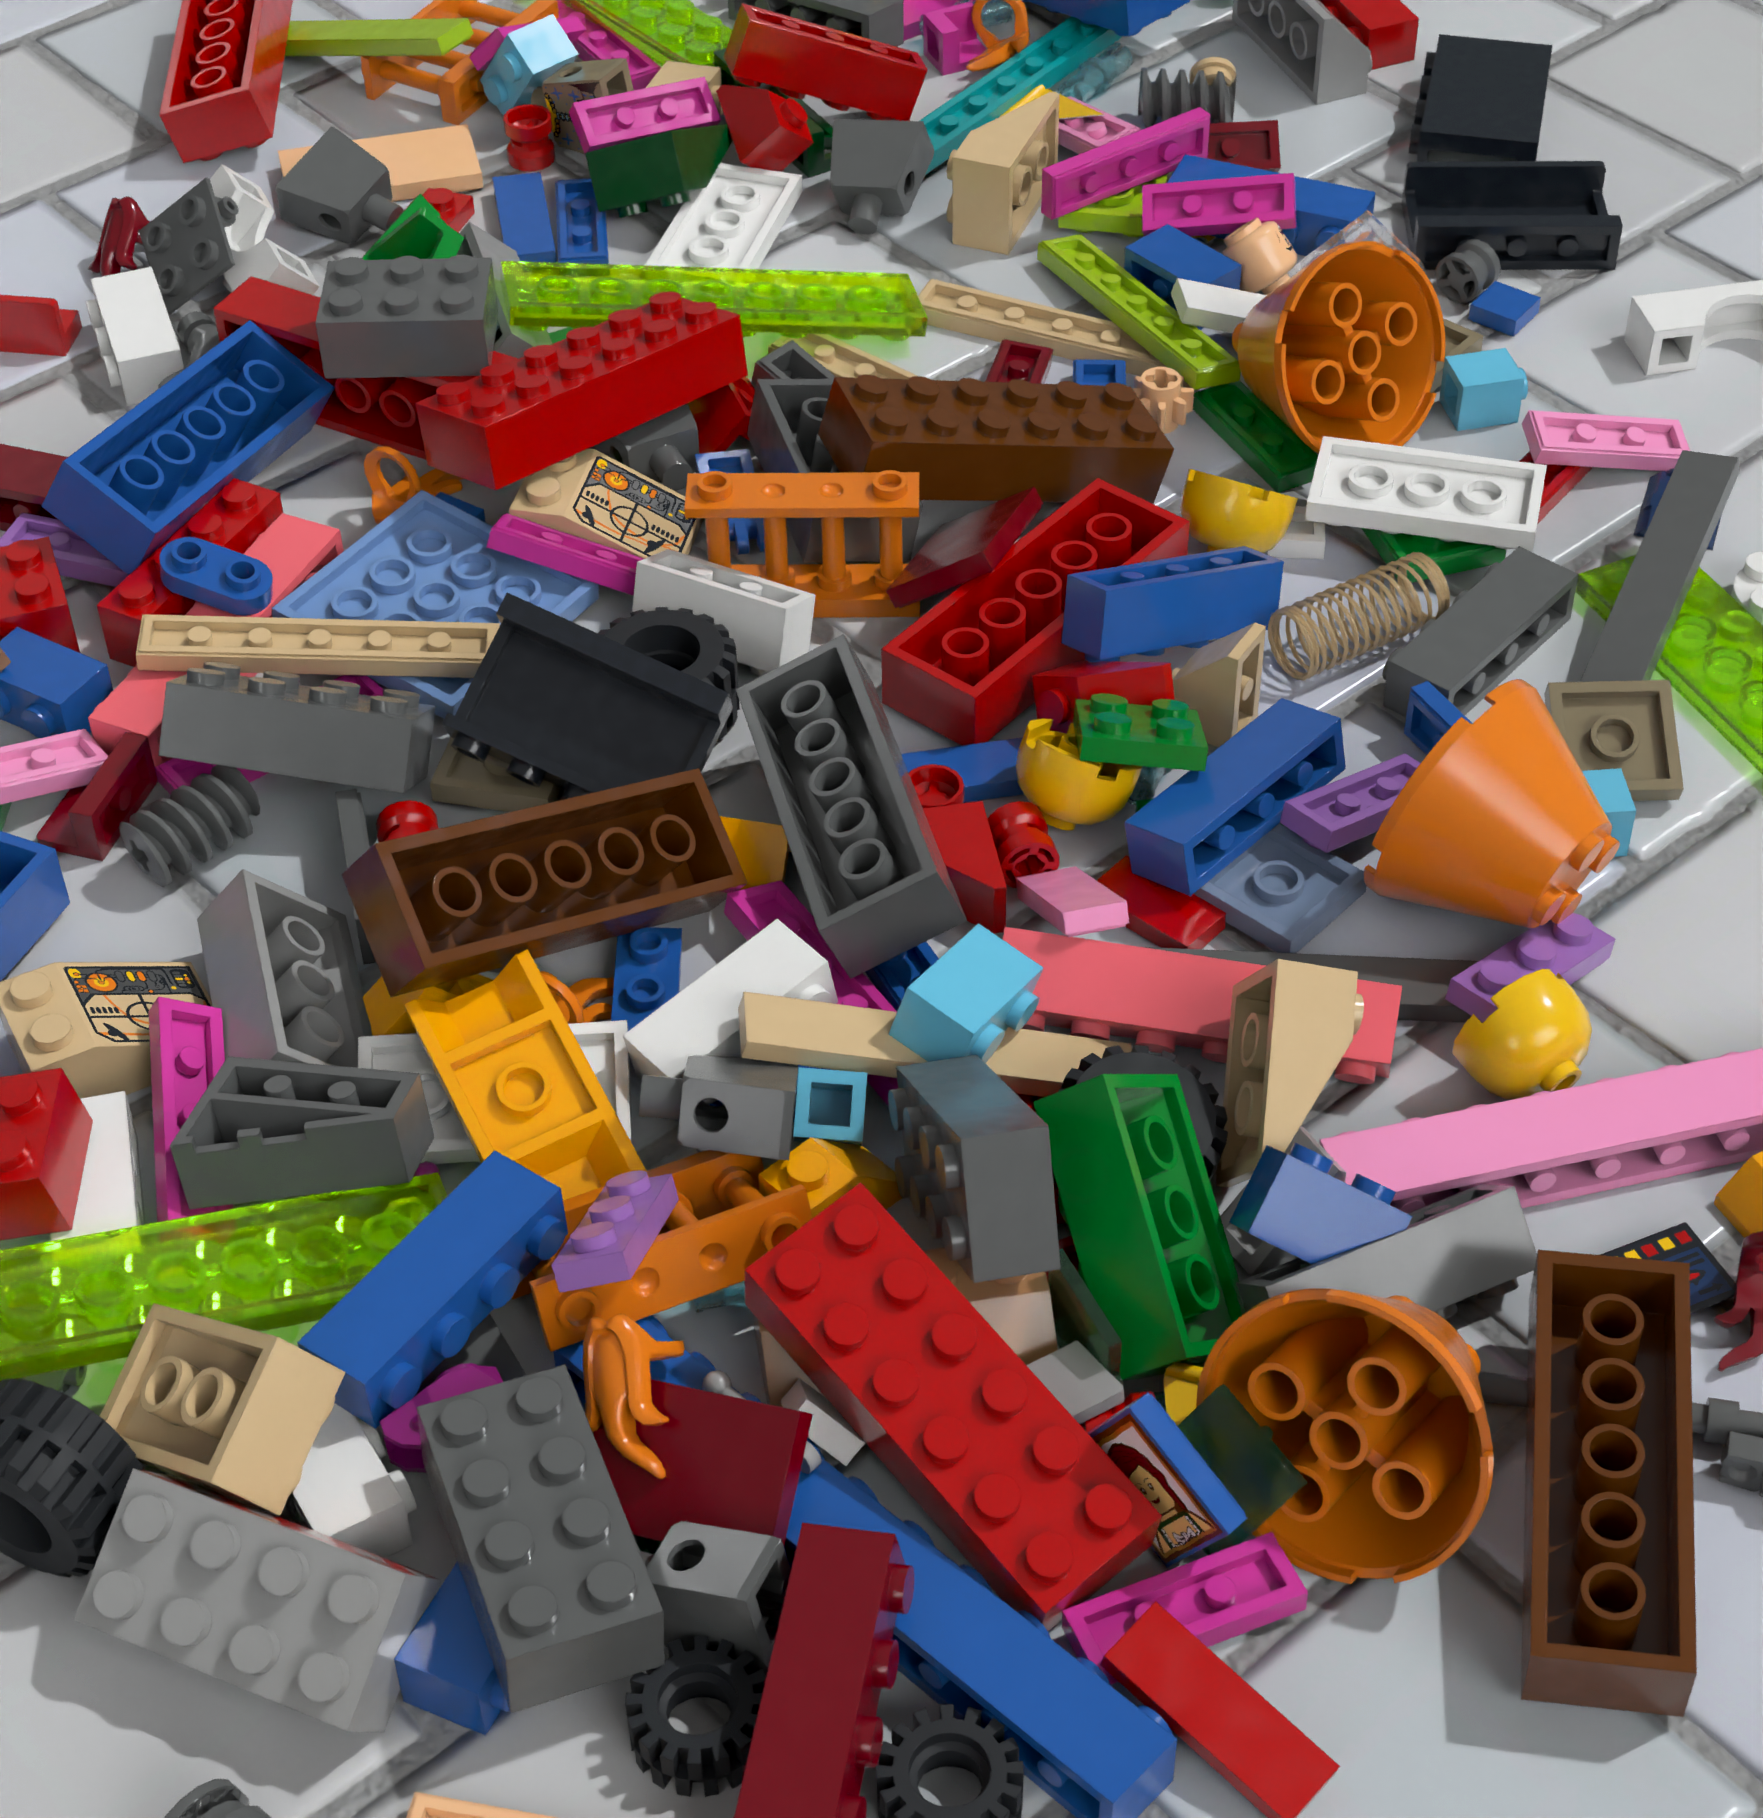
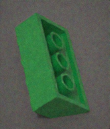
(1143, 1217)

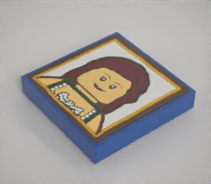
(1171, 1476)

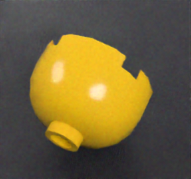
(1234, 513)
(1063, 785)
(1529, 1040)

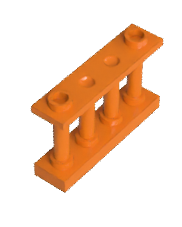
(460, 86)
(839, 587)
(702, 1247)

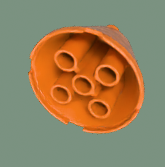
(1347, 346)
(1495, 820)
(1376, 1417)

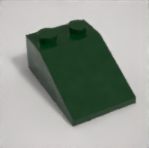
(656, 168)

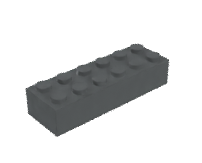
(849, 808)

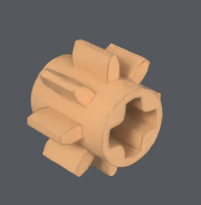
(1164, 397)

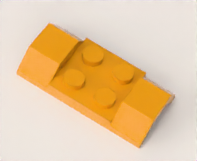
(524, 1080)

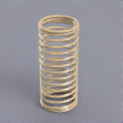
(1306, 627)

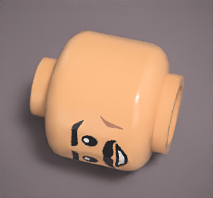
(1263, 254)

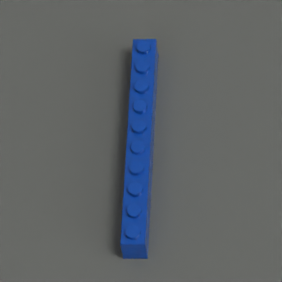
(975, 1650)

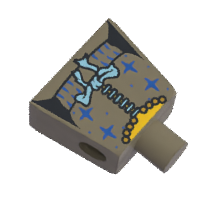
(578, 83)

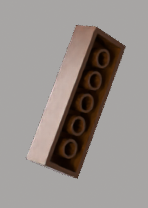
(995, 436)
(541, 880)
(1609, 1486)

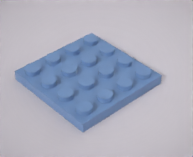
(431, 567)

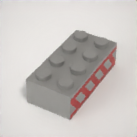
(255, 1601)

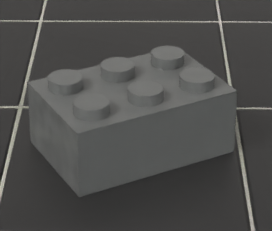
(407, 317)

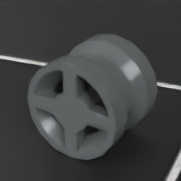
(1467, 271)

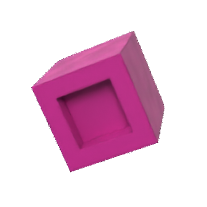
(950, 38)

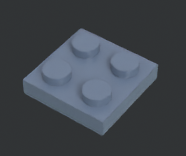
(1284, 890)

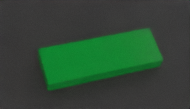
(1256, 435)

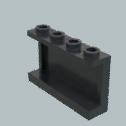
(1481, 98)
(1524, 210)
(582, 707)

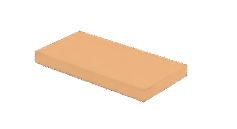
(417, 160)

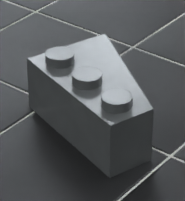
(300, 1132)

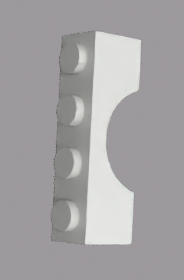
(249, 248)
(1675, 326)

